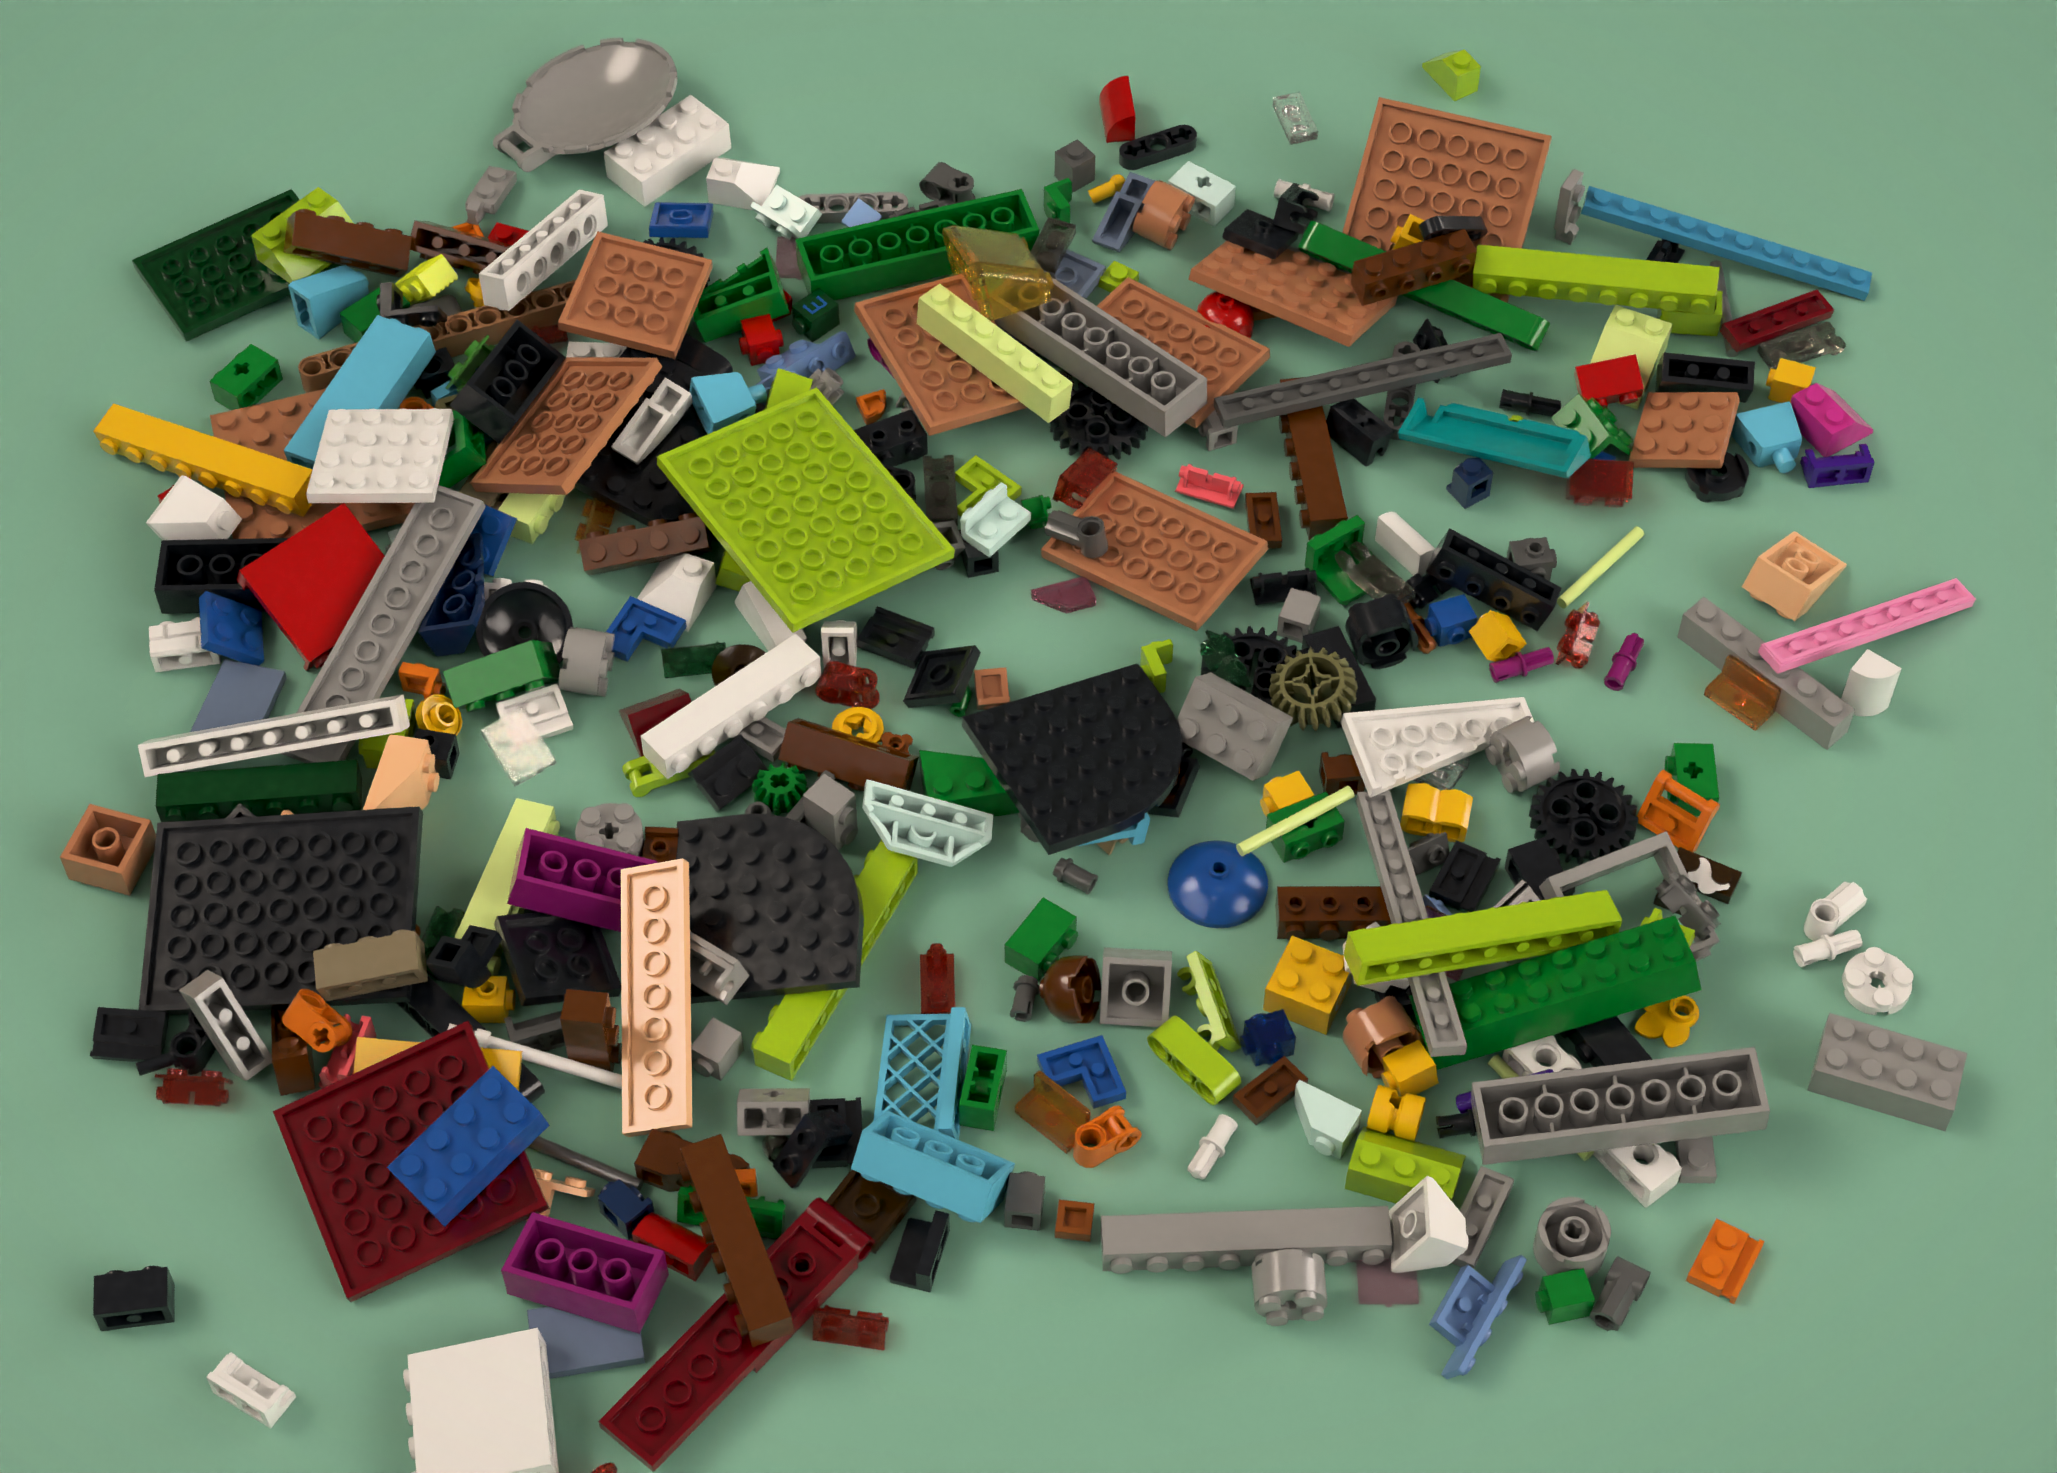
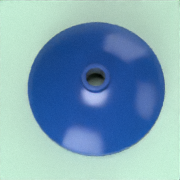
(1214, 897)

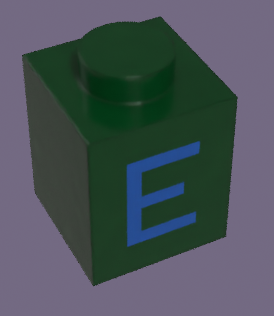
(815, 315)

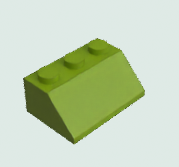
(270, 238)
(1393, 1166)

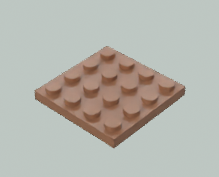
(635, 295)

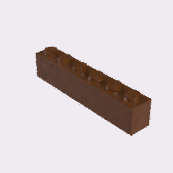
(1313, 469)
(736, 1240)

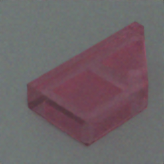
(1066, 595)

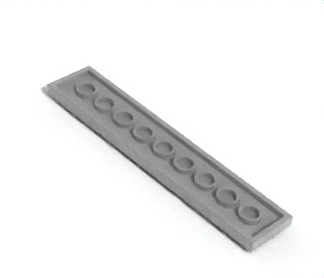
(391, 610)

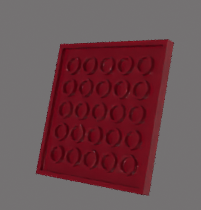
(358, 1127)

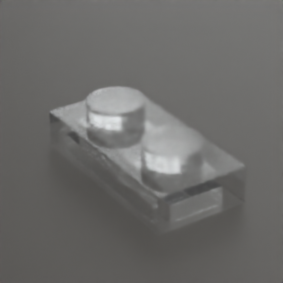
(1295, 118)

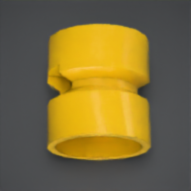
(1396, 1113)

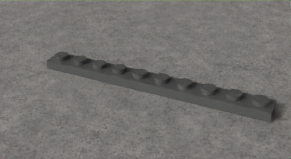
(1362, 380)

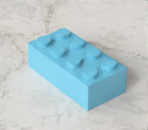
(932, 1167)

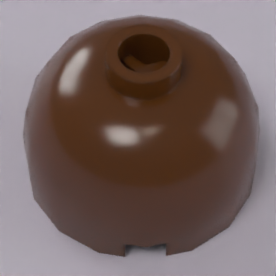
(1071, 989)

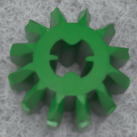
(779, 788)

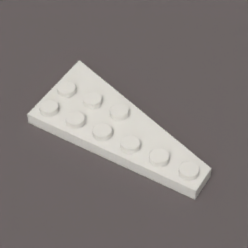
(1414, 741)

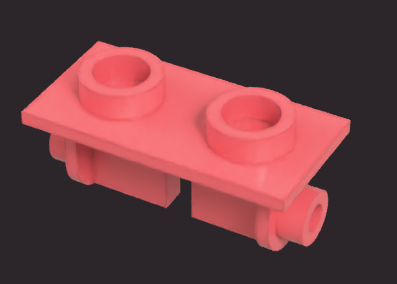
(1211, 488)

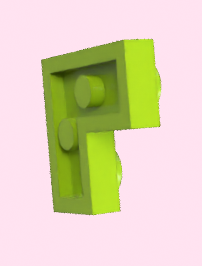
(979, 478)

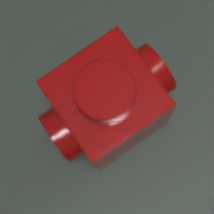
(760, 339)

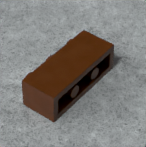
(590, 1029)

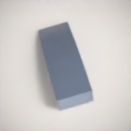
(1118, 221)

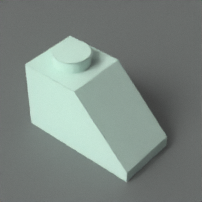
(1326, 1119)

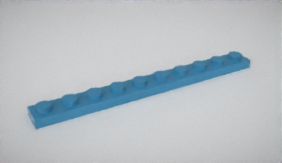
(1727, 243)

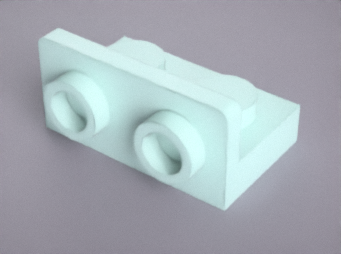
(787, 213)
(993, 521)

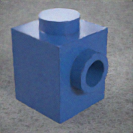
(1450, 620)

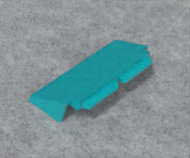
(1496, 438)

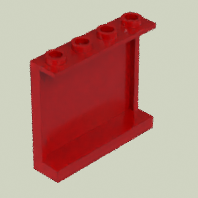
(315, 581)

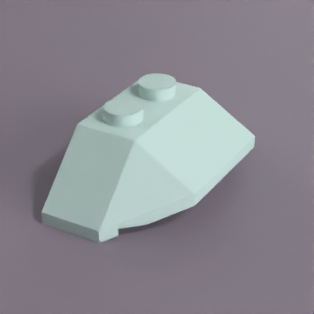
(925, 825)

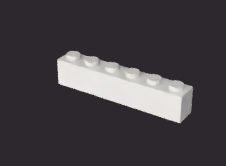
(731, 706)

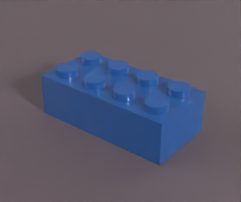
(468, 1146)

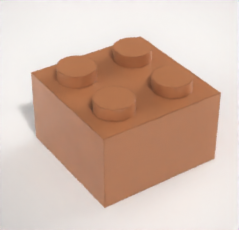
(109, 849)

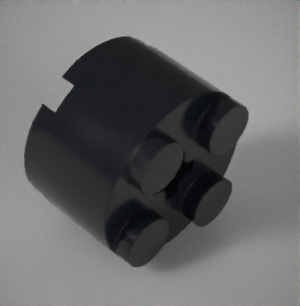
(1381, 631)

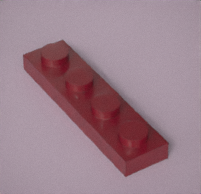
(1776, 320)

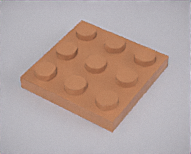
(1684, 429)

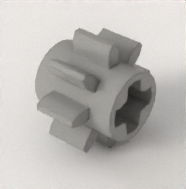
(828, 384)

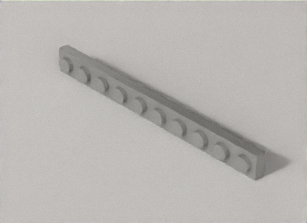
(1405, 904)

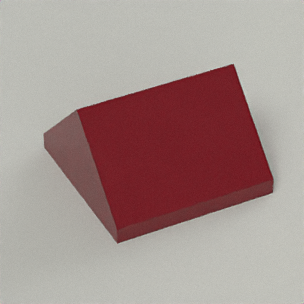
(649, 713)

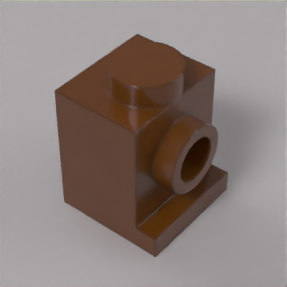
(1340, 772)
(660, 843)

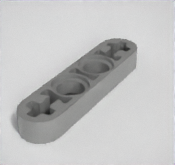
(847, 200)

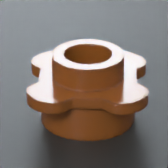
(903, 742)

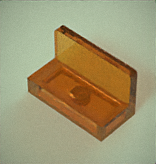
(1744, 693)
(1053, 1111)

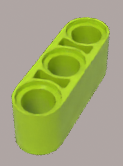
(1194, 1060)

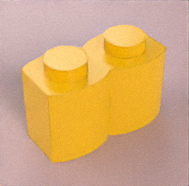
(1436, 811)

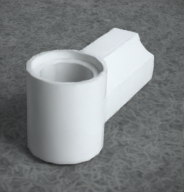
(1834, 910)

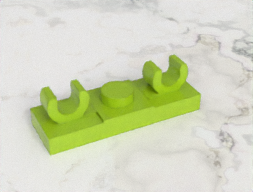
(1210, 1002)

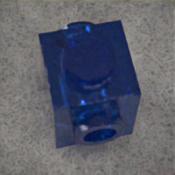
(1268, 1037)

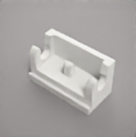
(250, 1390)

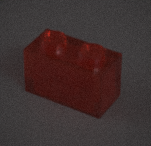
(1601, 481)

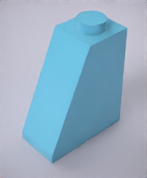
(324, 295)

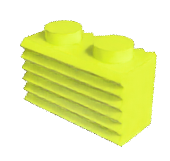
(427, 280)

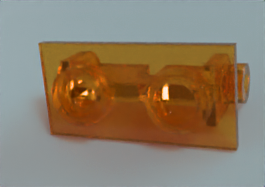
(596, 514)

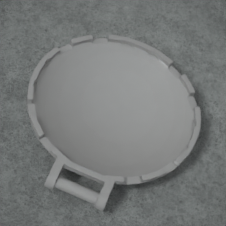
(589, 100)

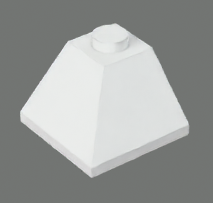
(740, 182)
(193, 514)
(681, 586)
(1426, 1229)

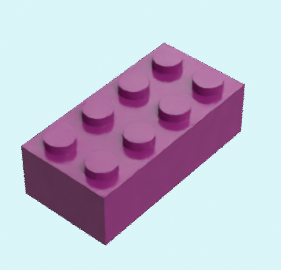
(570, 879)
(585, 1272)

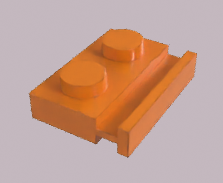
(1724, 1261)

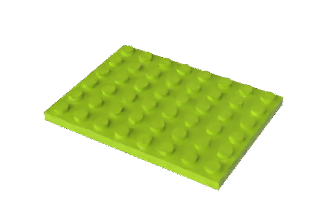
(805, 509)

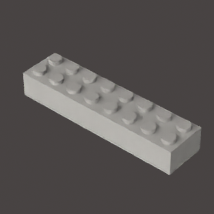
(1111, 359)
(1619, 1105)

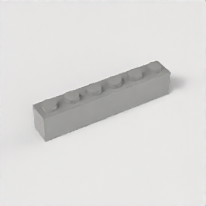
(1802, 698)

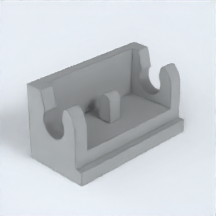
(715, 970)

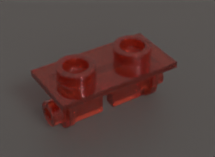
(1579, 626)
(937, 980)
(207, 1087)
(840, 1327)

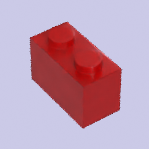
(1610, 381)

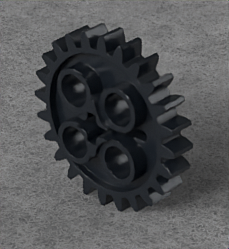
(1097, 425)
(1270, 651)
(1583, 816)

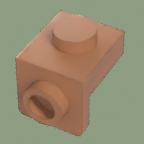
(991, 687)

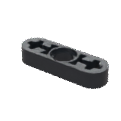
(1139, 153)
(1443, 225)

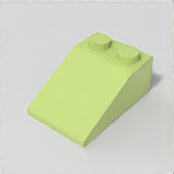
(1631, 334)

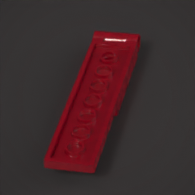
(714, 1357)

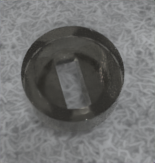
(773, 1145)

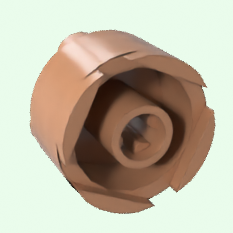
(1163, 214)
(1378, 1032)

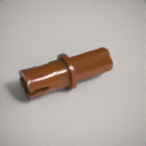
(1425, 641)

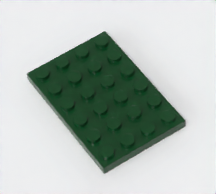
(215, 271)

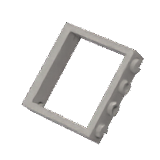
(1666, 858)

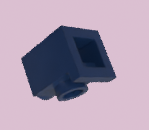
(1470, 474)
(623, 1206)

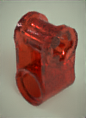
(845, 684)

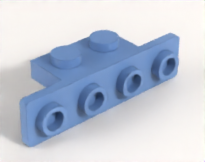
(807, 357)
(1470, 1309)

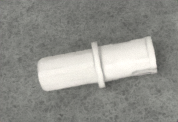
(1827, 947)
(1212, 1146)

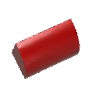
(1118, 110)
(684, 1249)

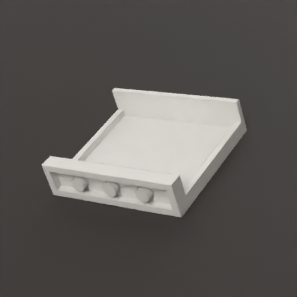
(482, 1407)

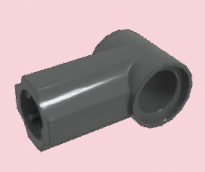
(1084, 533)
(1622, 1286)

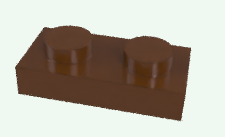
(1263, 517)
(1269, 1090)

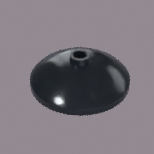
(521, 607)

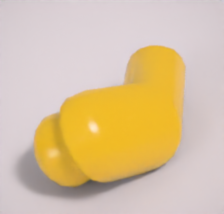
(1107, 189)

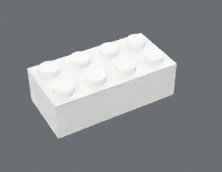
(667, 150)

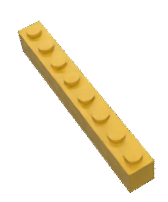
(205, 459)

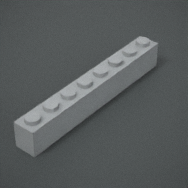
(1242, 1237)

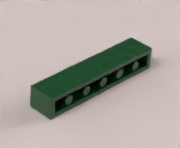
(261, 790)

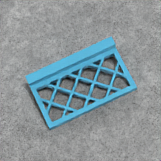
(951, 1069)

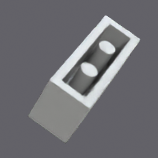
(226, 1025)

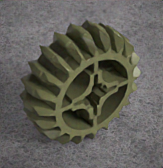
(1333, 691)

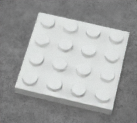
(380, 456)

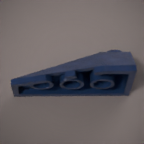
(458, 604)

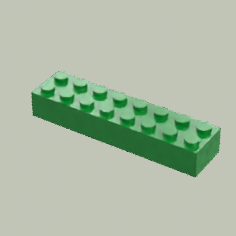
(904, 246)
(1571, 988)

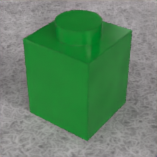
(1565, 1296)

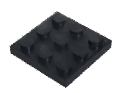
(555, 955)

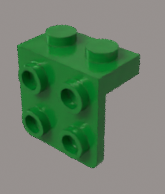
(1594, 422)
(1321, 558)

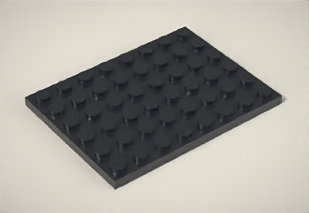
(270, 891)

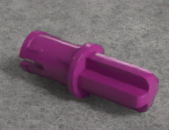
(1624, 662)
(1520, 664)

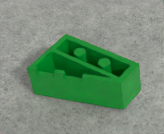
(744, 295)
(502, 675)
(964, 782)

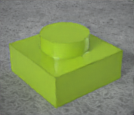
(1115, 275)

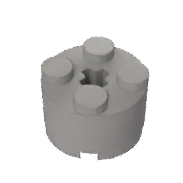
(586, 661)
(1522, 754)
(611, 827)
(1571, 1237)
(1289, 1287)

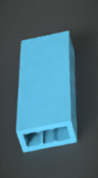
(372, 377)

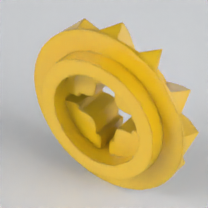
(857, 716)

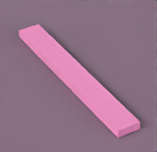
(1866, 625)

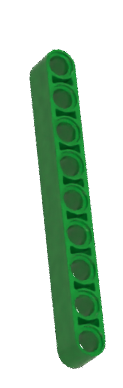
(1447, 297)

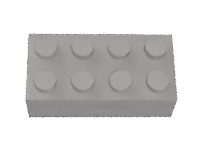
(1887, 1072)

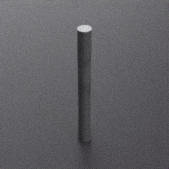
(1726, 312)
(584, 1163)

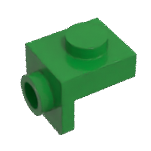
(1057, 200)

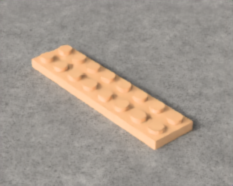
(656, 998)

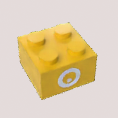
(1308, 985)

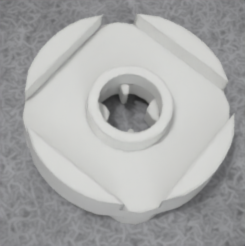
(1880, 965)

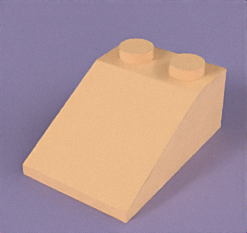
(1792, 575)
(403, 775)

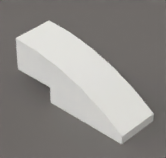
(653, 421)

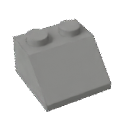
(1135, 987)

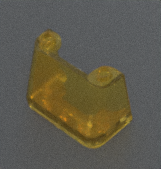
(998, 270)

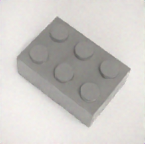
(1232, 726)

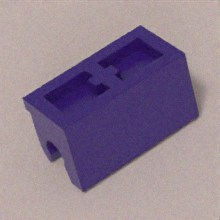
(1837, 469)

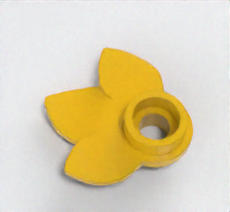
(1664, 1022)

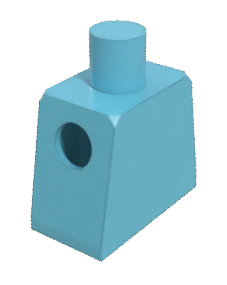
(724, 399)
(1769, 436)

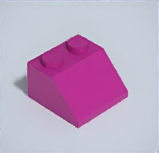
(1827, 420)

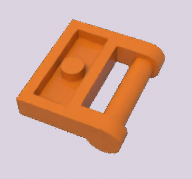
(1663, 815)

